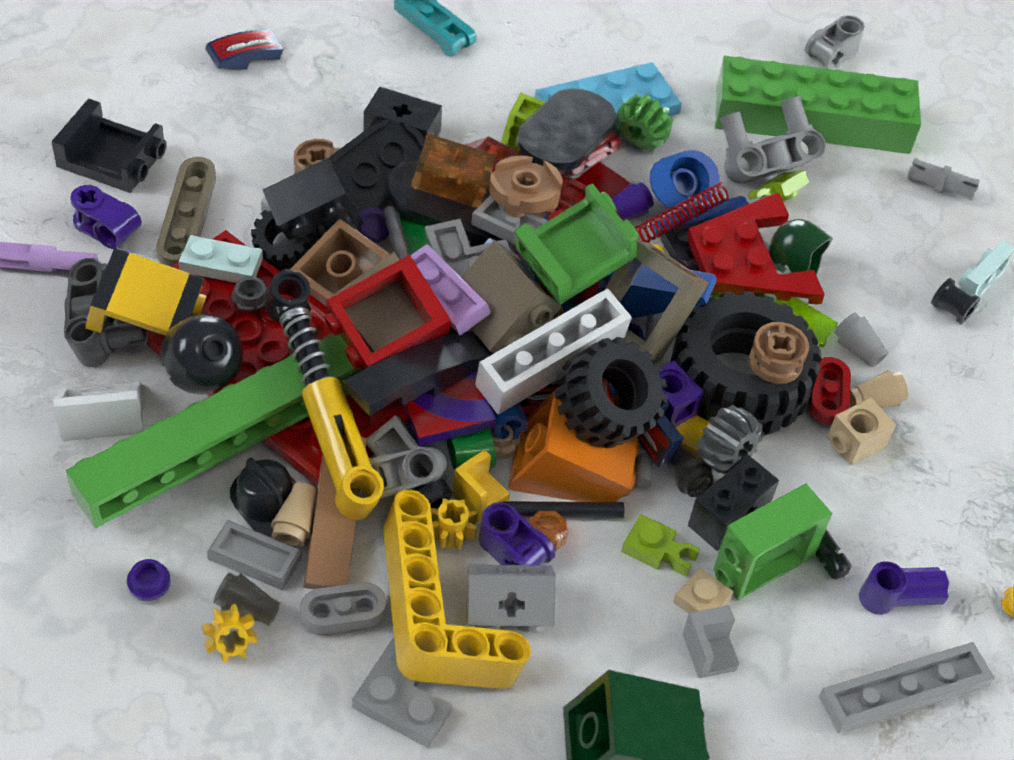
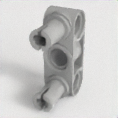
(773, 154)

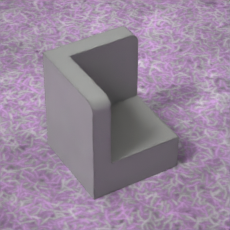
(709, 641)

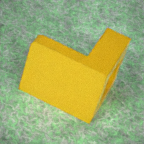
(477, 485)

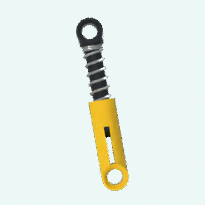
(324, 399)

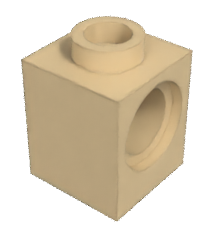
(861, 431)

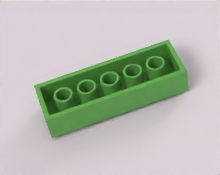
(838, 103)

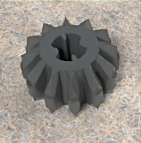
(729, 439)

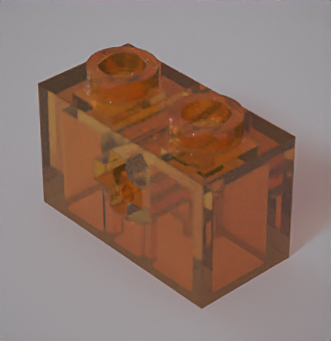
(453, 170)

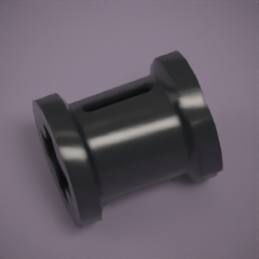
(955, 301)

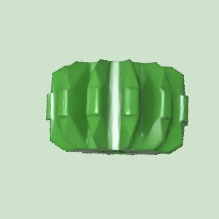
(643, 122)

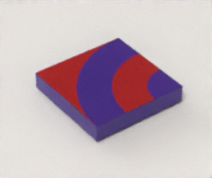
(450, 413)

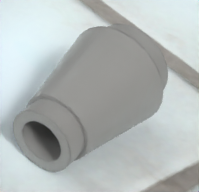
(860, 338)

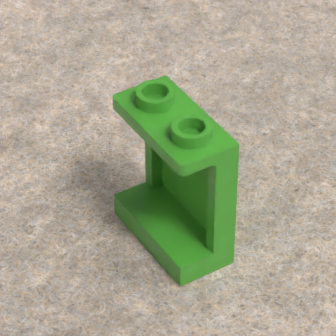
(578, 245)

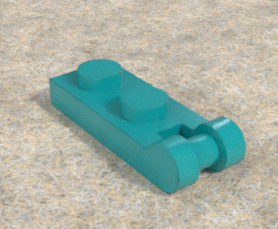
(437, 23)

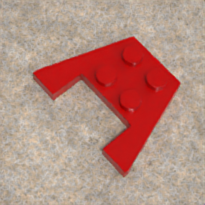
(739, 258)

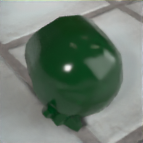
(798, 246)

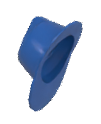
(682, 177)

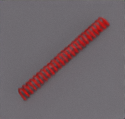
(685, 203)

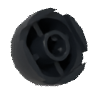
(202, 354)

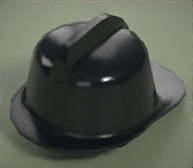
(261, 493)

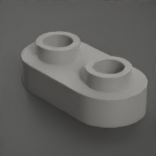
(342, 606)

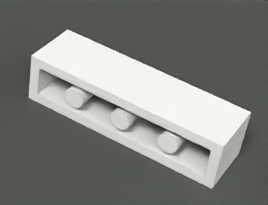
(540, 355)

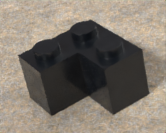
(311, 200)

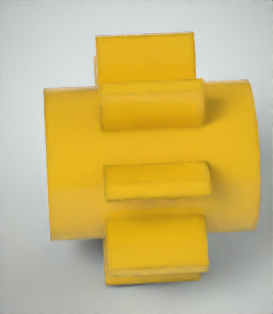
(453, 523)
(237, 640)

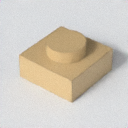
(702, 593)

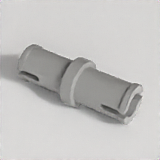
(943, 179)

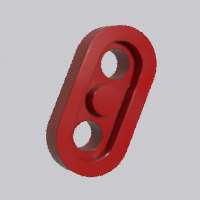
(833, 395)

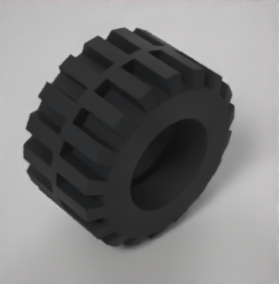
(632, 377)

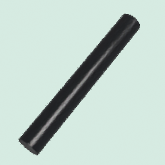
(528, 509)

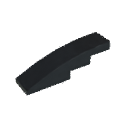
(419, 369)

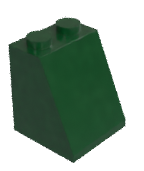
(635, 720)

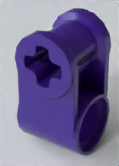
(103, 216)
(518, 543)

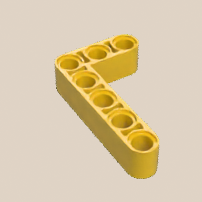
(424, 643)

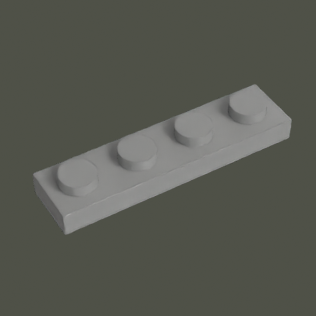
(905, 687)

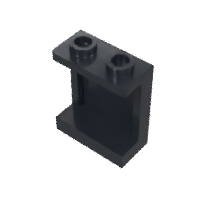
(107, 149)

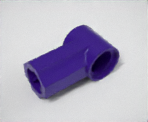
(896, 586)

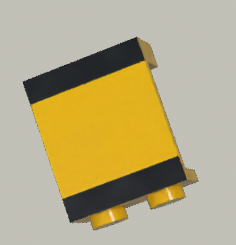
(144, 294)

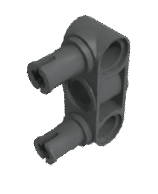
(90, 346)

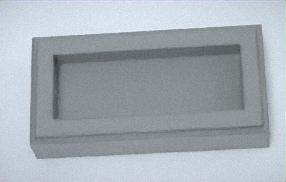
(254, 555)

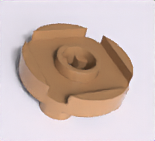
(540, 187)

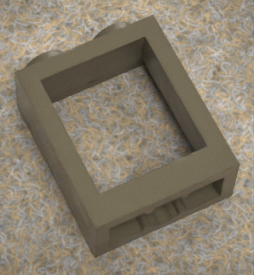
(690, 290)

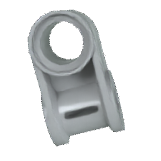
(836, 41)
(401, 472)

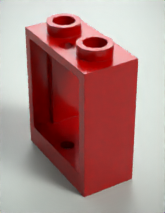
(418, 291)

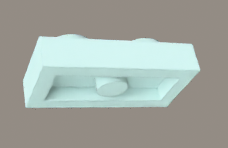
(220, 259)
(988, 269)

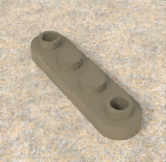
(186, 208)

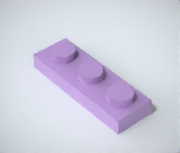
(455, 295)

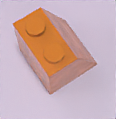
(562, 466)

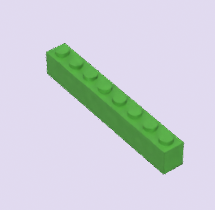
(197, 437)

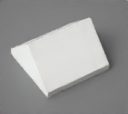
(99, 410)

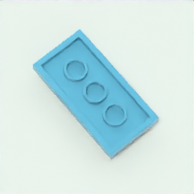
(622, 85)

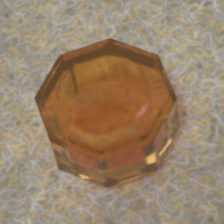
(551, 525)

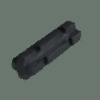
(836, 564)

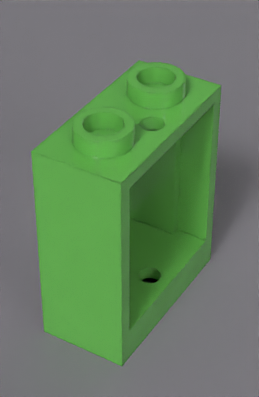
(771, 541)

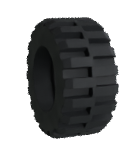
(731, 327)

